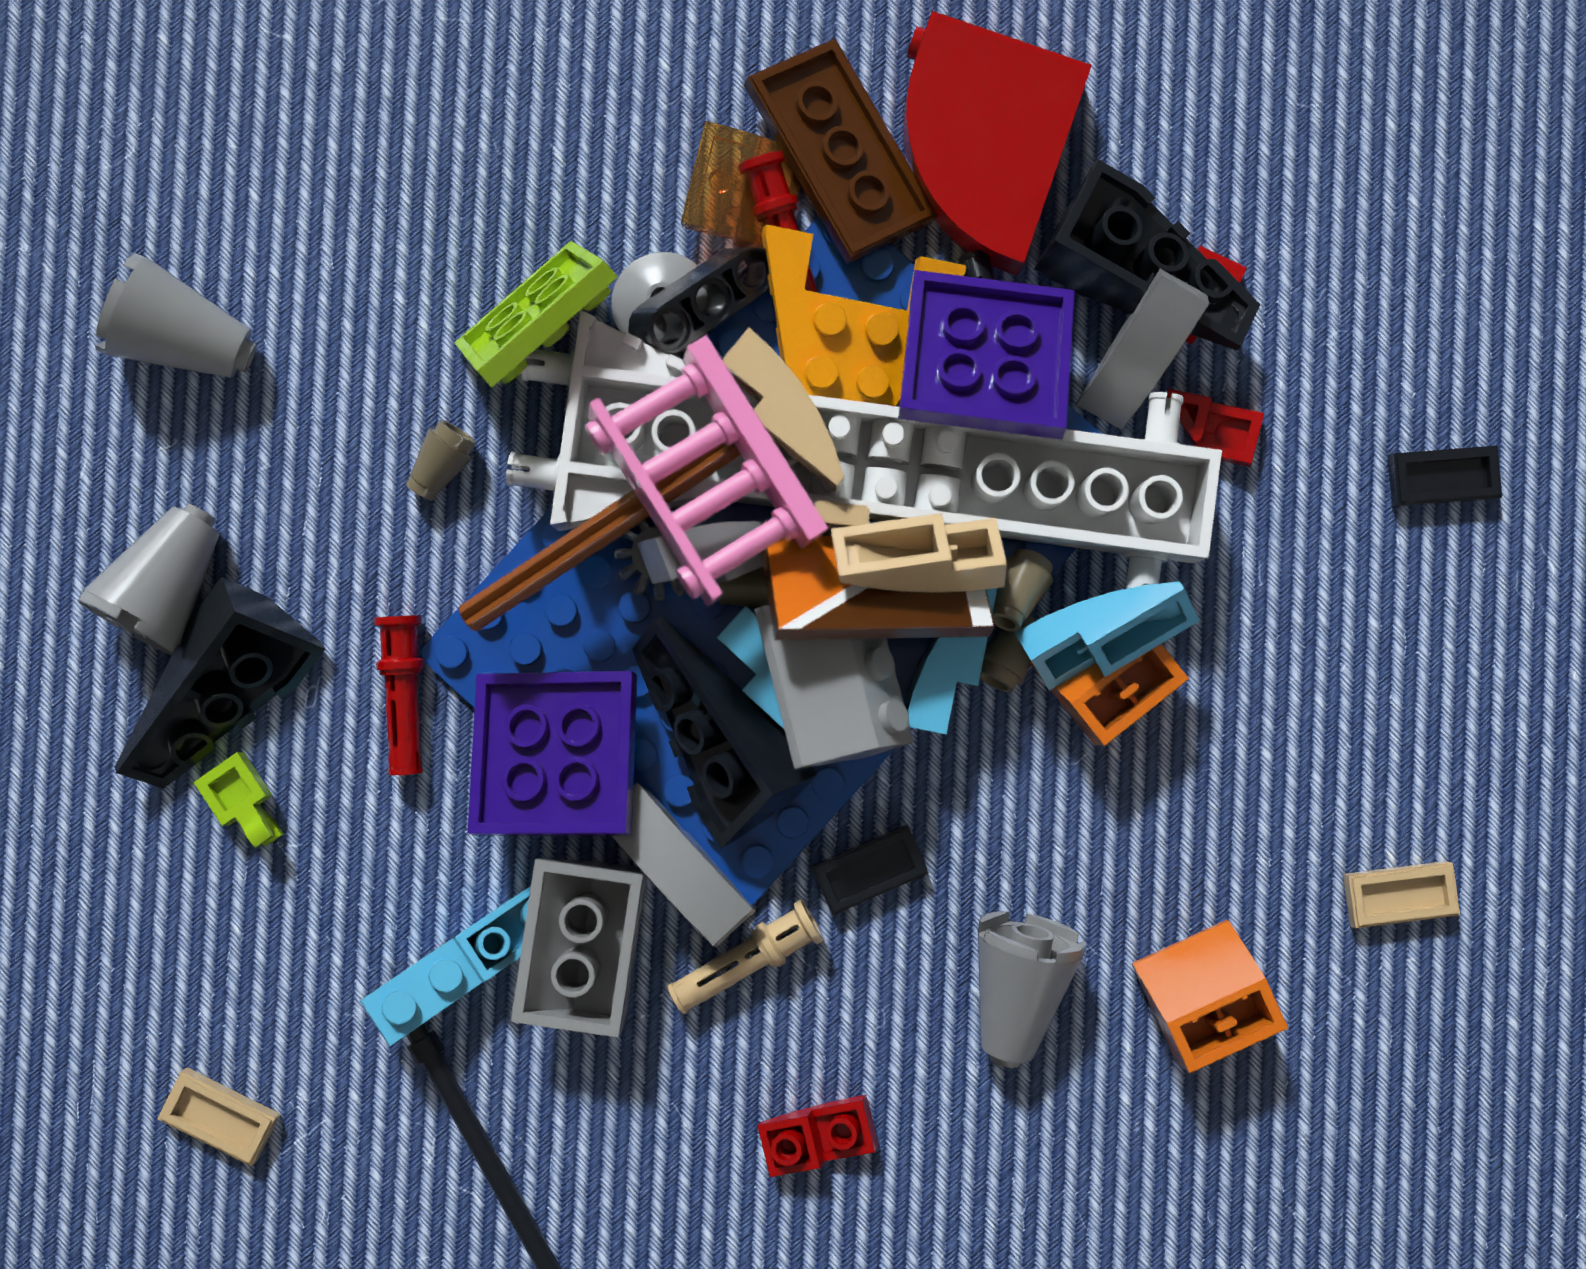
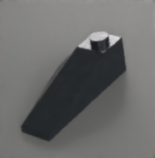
(1118, 241)
(227, 667)
(727, 740)

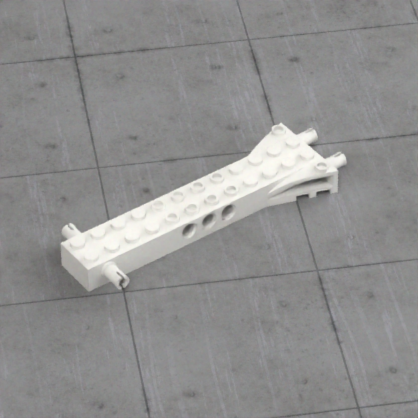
(1074, 492)

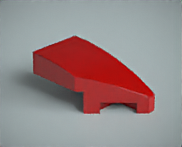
(1220, 427)

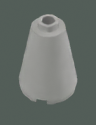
(170, 324)
(157, 579)
(1022, 982)

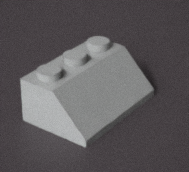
(835, 696)
(579, 946)

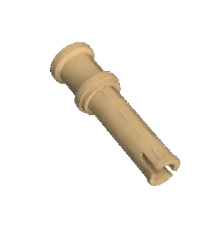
(690, 989)

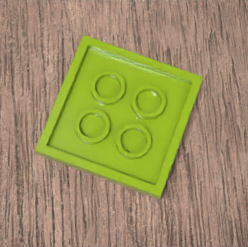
(536, 313)

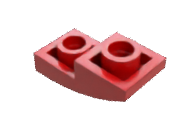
(817, 1135)

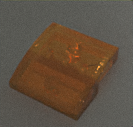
(721, 197)

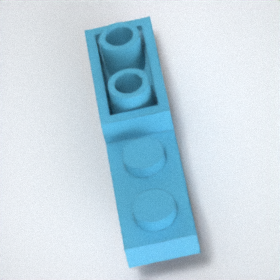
(449, 971)

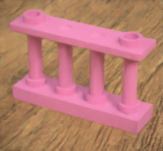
(732, 423)

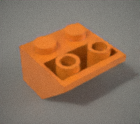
(1114, 702)
(1209, 996)

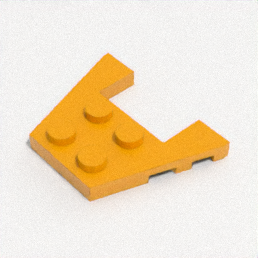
(832, 341)

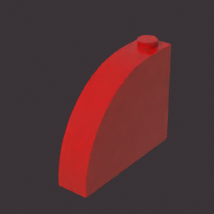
(987, 132)

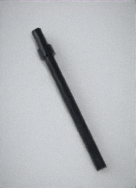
(426, 1050)

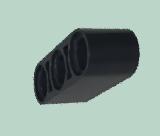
(679, 305)

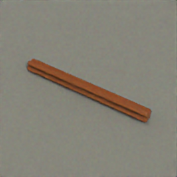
(585, 541)

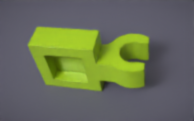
(235, 794)

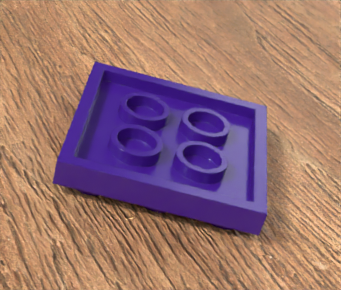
(987, 355)
(553, 754)

